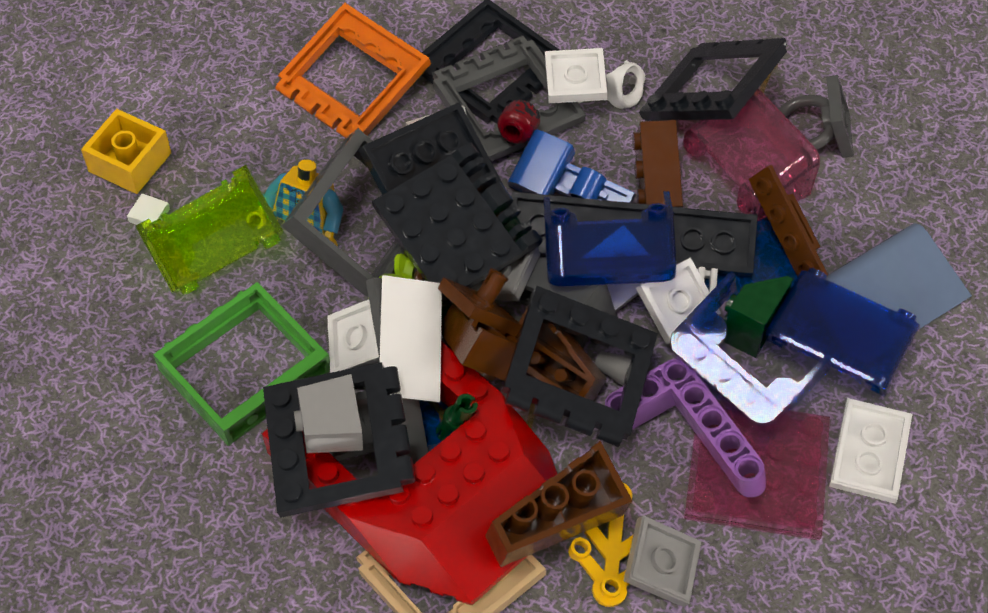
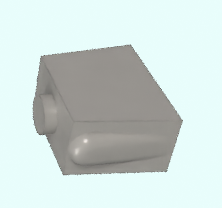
(329, 416)

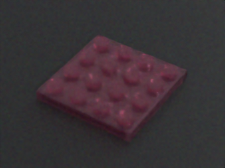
(795, 472)

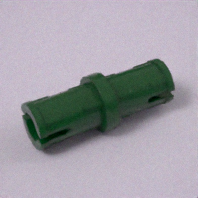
(456, 415)

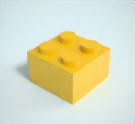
(126, 151)

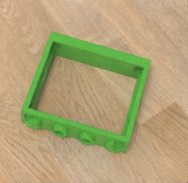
(214, 326)

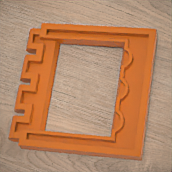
(374, 41)

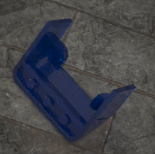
(610, 249)
(697, 345)

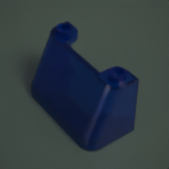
(857, 332)

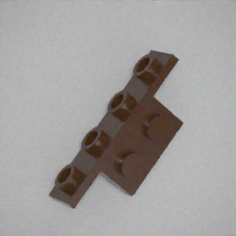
(787, 221)

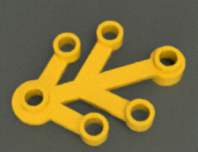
(613, 552)

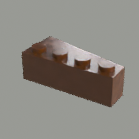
(563, 507)

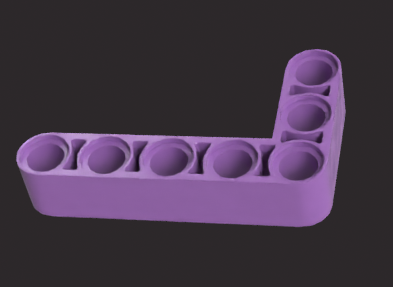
(699, 416)

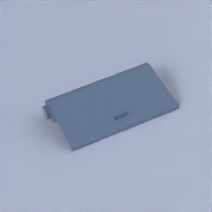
(905, 275)

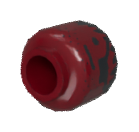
(518, 121)

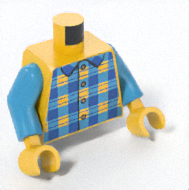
(290, 187)

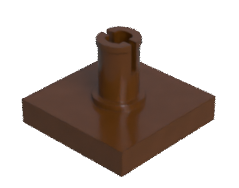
(481, 304)

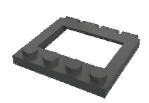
(494, 63)

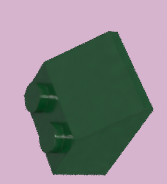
(752, 313)

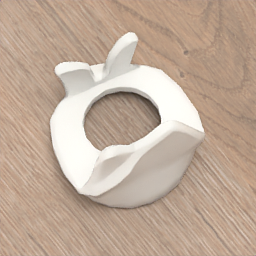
(615, 81)

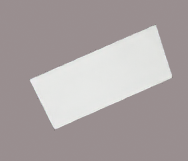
(412, 335)

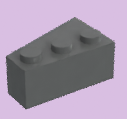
(591, 295)

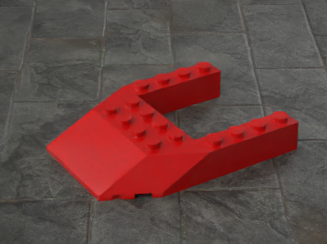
(440, 521)

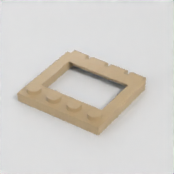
(494, 601)

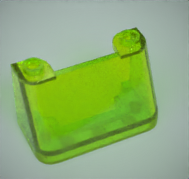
(211, 232)

